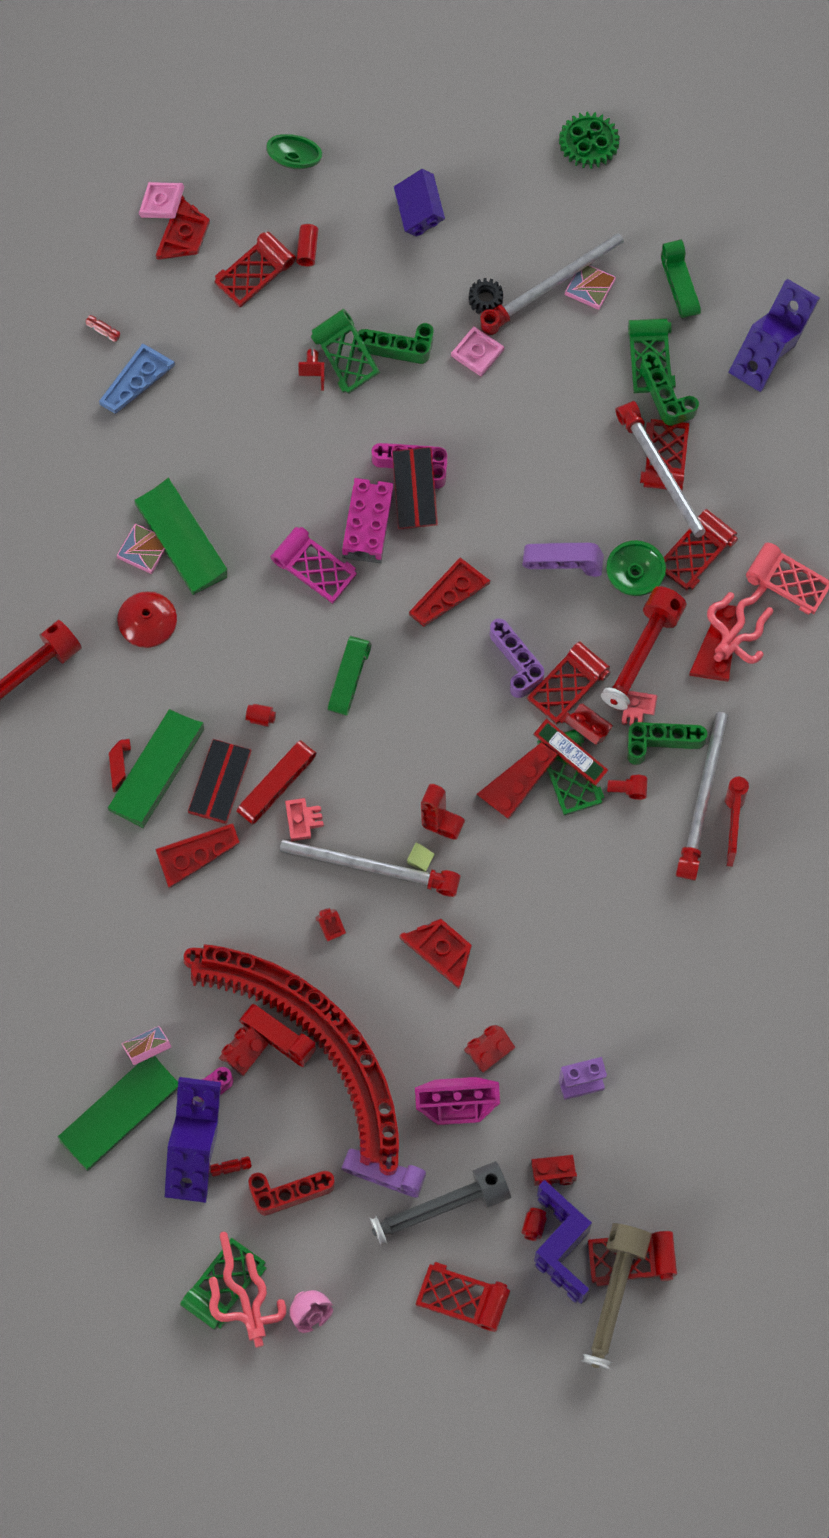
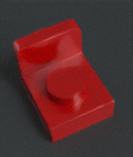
(330, 924)

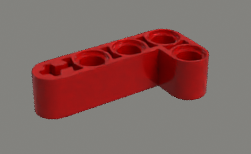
(436, 817)
(295, 1047)
(292, 1188)

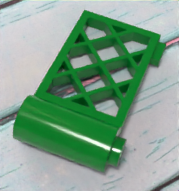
(649, 331)
(330, 332)
(577, 738)
(197, 1299)

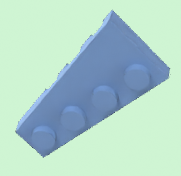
(138, 374)

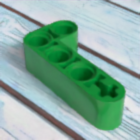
(679, 279)
(395, 341)
(664, 387)
(349, 672)
(667, 739)

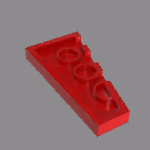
(450, 590)

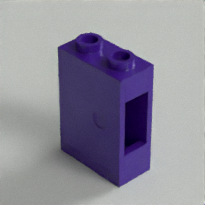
(419, 202)

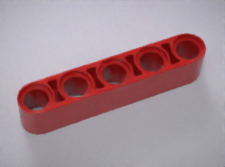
(276, 782)

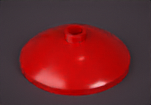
(150, 629)

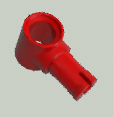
(634, 786)

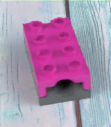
(367, 521)

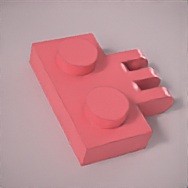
(639, 705)
(302, 819)

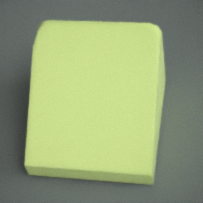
(420, 857)

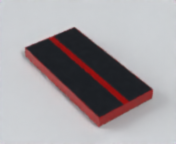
(415, 488)
(219, 781)

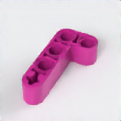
(385, 461)

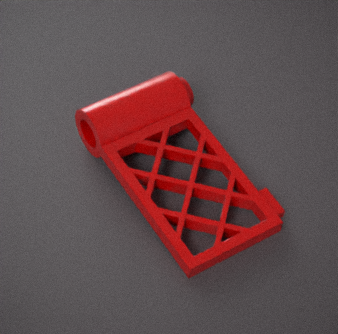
(275, 255)
(650, 477)
(716, 533)
(583, 661)
(735, 799)
(661, 1259)
(490, 1305)

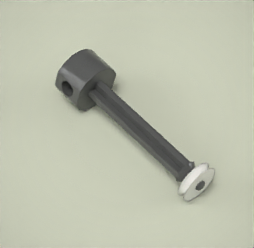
(479, 1189)

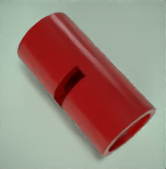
(307, 245)

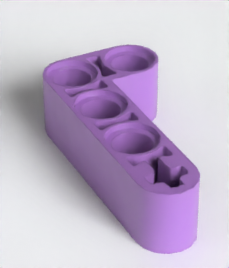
(564, 556)
(513, 654)
(405, 1180)

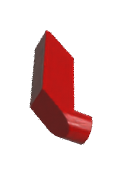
(117, 764)

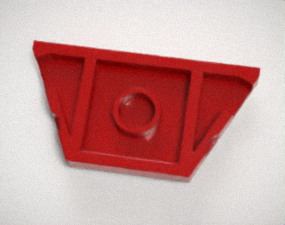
(183, 233)
(441, 949)

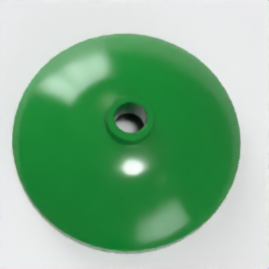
(294, 151)
(639, 558)

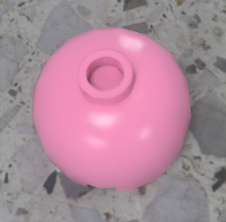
(309, 1309)

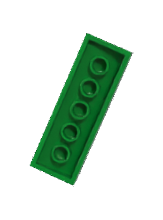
(181, 537)
(156, 768)
(118, 1112)

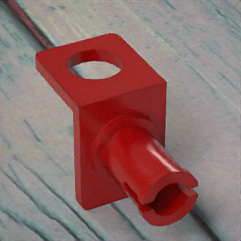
(312, 367)

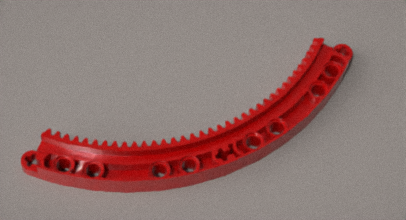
(364, 1082)

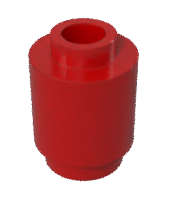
(260, 715)
(534, 1224)

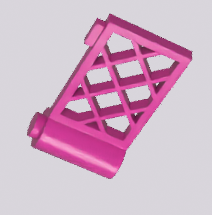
(295, 546)

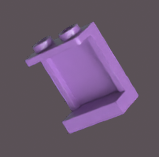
(582, 1078)

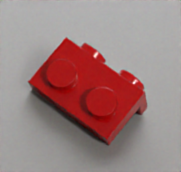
(489, 1047)
(243, 1049)

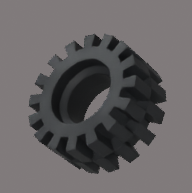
(481, 287)

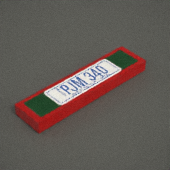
(570, 752)

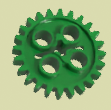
(589, 140)

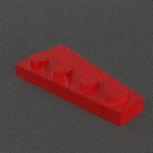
(705, 665)
(517, 781)
(191, 854)

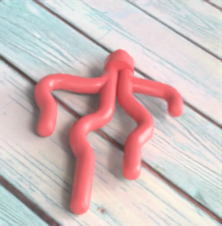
(730, 640)
(251, 1318)

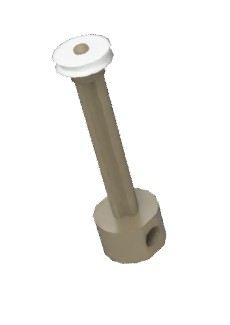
(628, 1244)

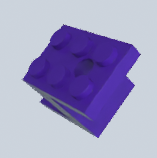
(774, 335)
(192, 1139)
(562, 1242)

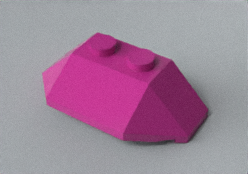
(457, 1099)

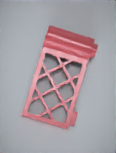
(765, 566)

